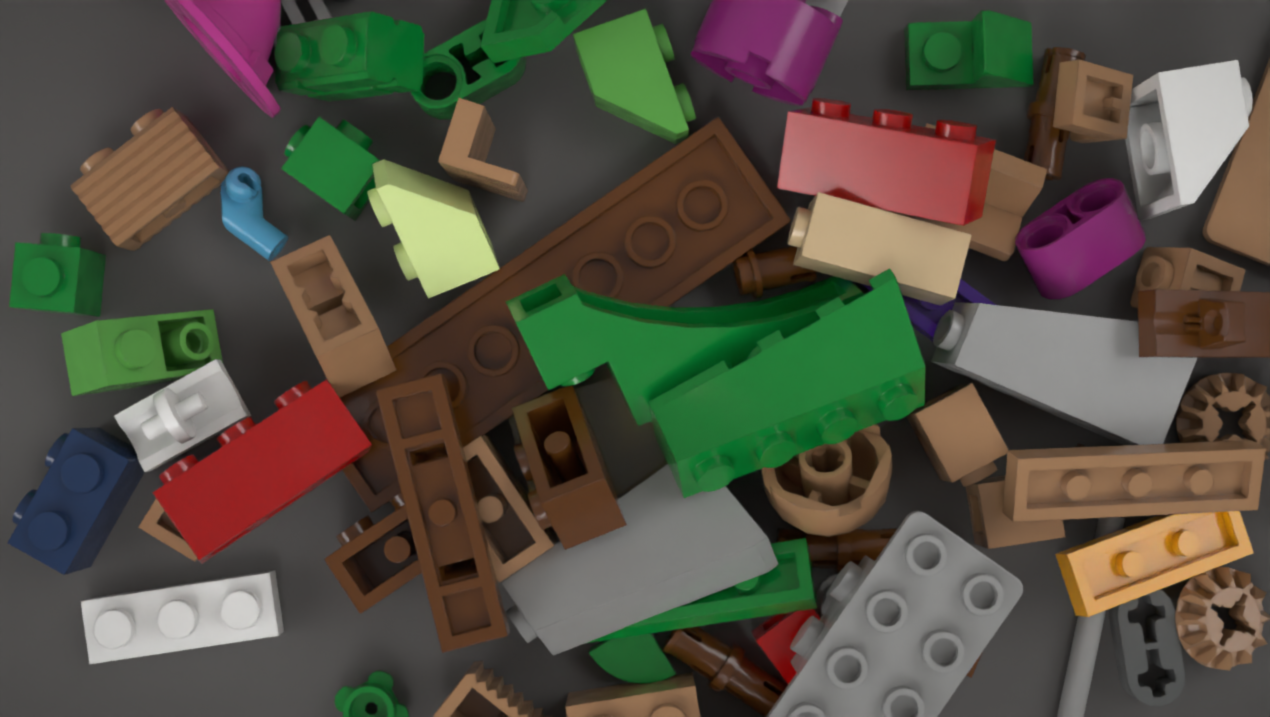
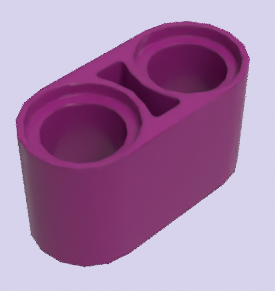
(1080, 238)

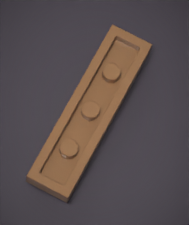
(1132, 480)

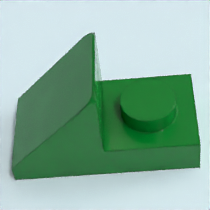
(969, 54)

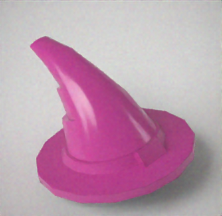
(238, 39)

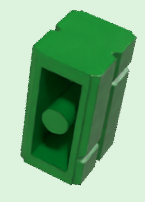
(350, 57)

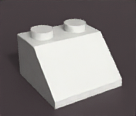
(1183, 132)

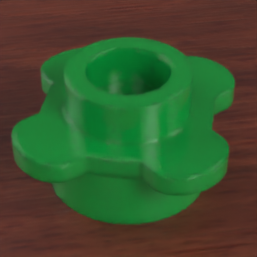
(377, 689)

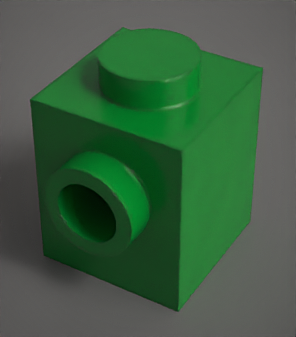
(333, 164)
(57, 276)

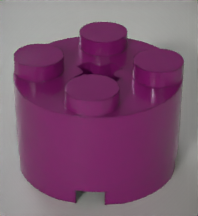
(768, 45)

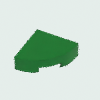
(633, 659)

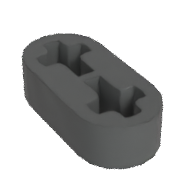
(1161, 642)

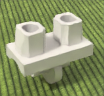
(182, 415)

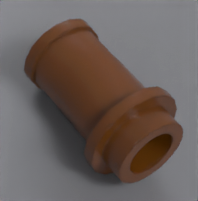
(769, 270)

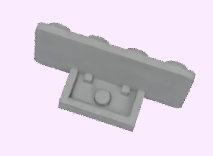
(899, 628)

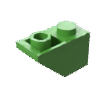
(630, 76)
(139, 350)

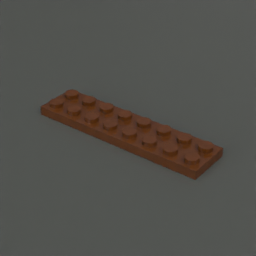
(635, 244)

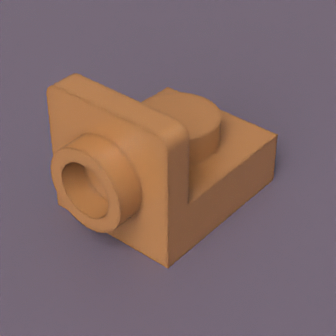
(1092, 102)
(1184, 270)

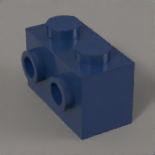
(77, 500)

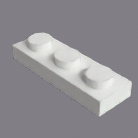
(182, 617)

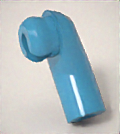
(243, 213)

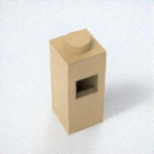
(865, 241)

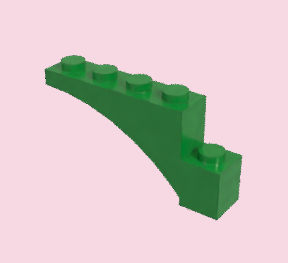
(653, 345)

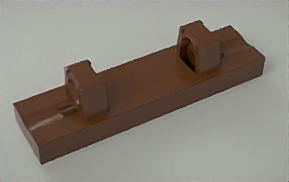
(1204, 324)
(443, 513)

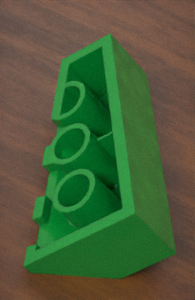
(794, 392)

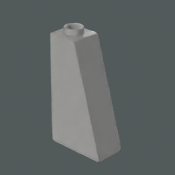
(1066, 366)
(657, 562)

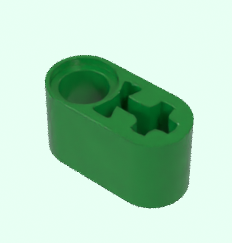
(446, 59)

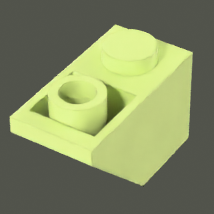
(436, 225)

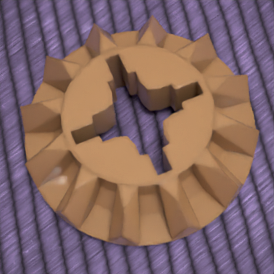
(1228, 391)
(1203, 631)

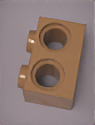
(334, 316)

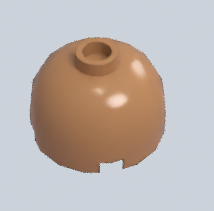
(832, 485)

